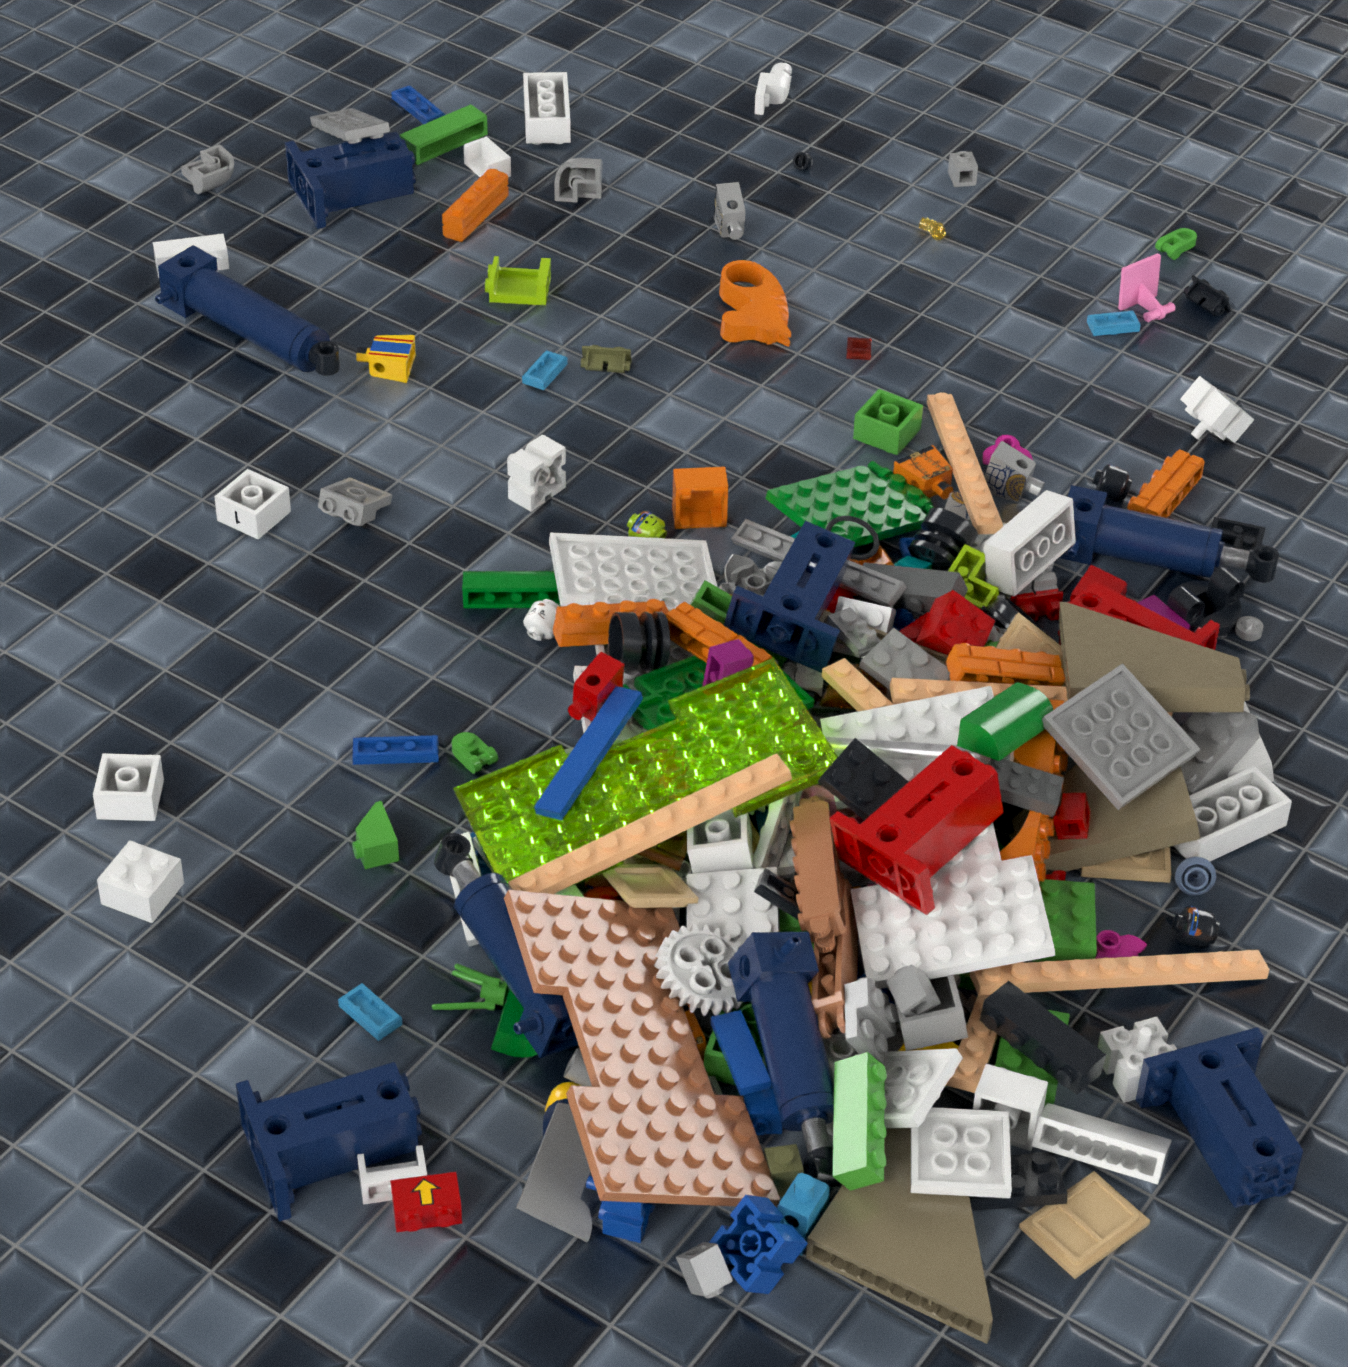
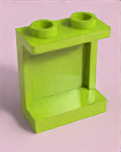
(518, 284)

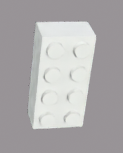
(546, 108)
(1030, 542)
(1235, 814)

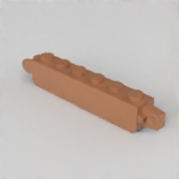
(818, 874)
(835, 970)

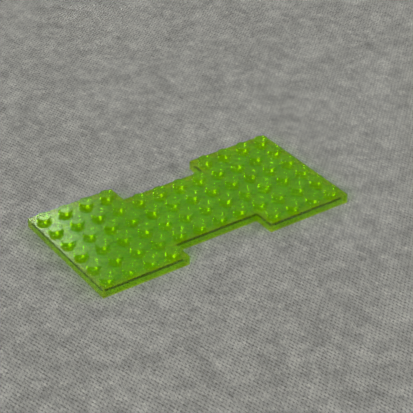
(713, 736)

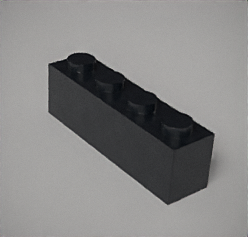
(1042, 1037)

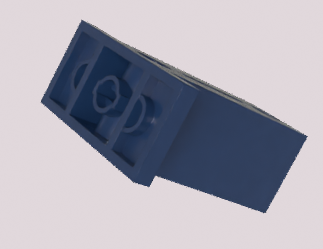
(350, 174)
(795, 600)
(1227, 1114)
(325, 1127)

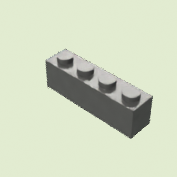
(921, 584)

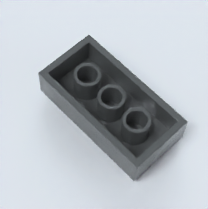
(1028, 786)

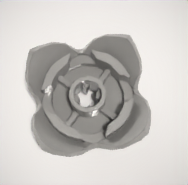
(744, 573)

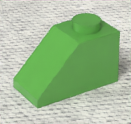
(376, 839)

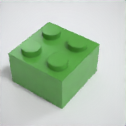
(888, 421)

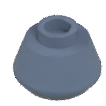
(1195, 876)

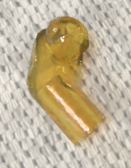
(935, 228)

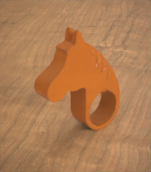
(760, 309)

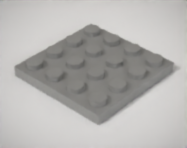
(1120, 736)

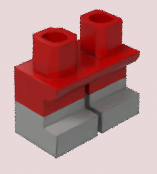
(1040, 597)

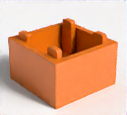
(700, 497)

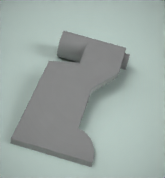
(561, 1168)

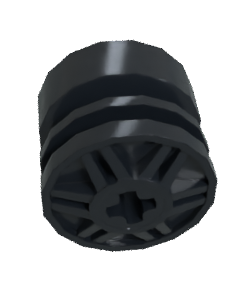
(942, 538)
(639, 640)

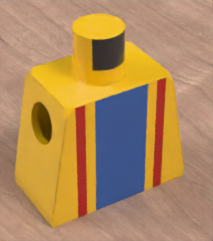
(389, 356)

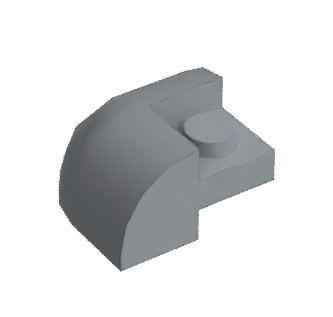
(211, 171)
(579, 179)

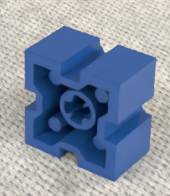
(623, 1219)
(758, 1244)

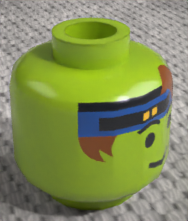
(646, 526)

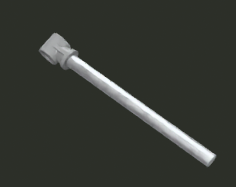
(905, 750)

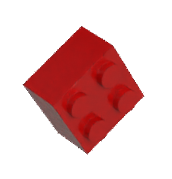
(954, 622)

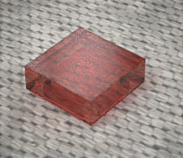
(859, 348)

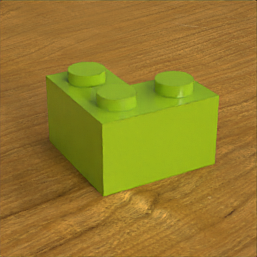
(972, 567)

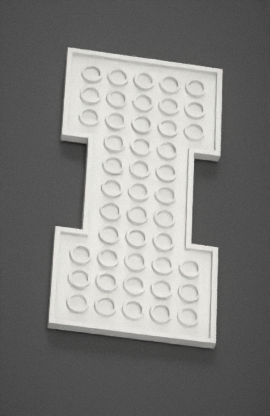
(629, 569)
(984, 906)

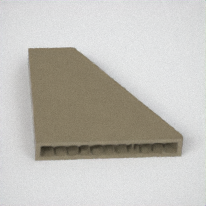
(1171, 669)
(1150, 822)
(907, 1244)

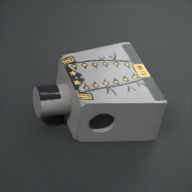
(729, 221)

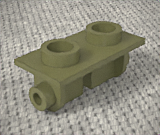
(616, 358)

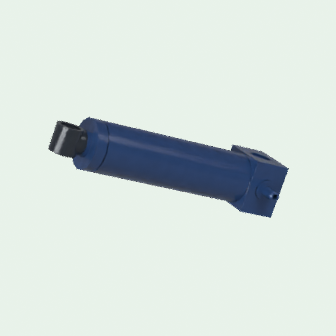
(194, 285)

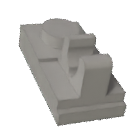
(854, 631)

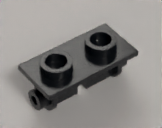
(1215, 301)

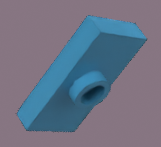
(1113, 323)
(544, 370)
(370, 1011)

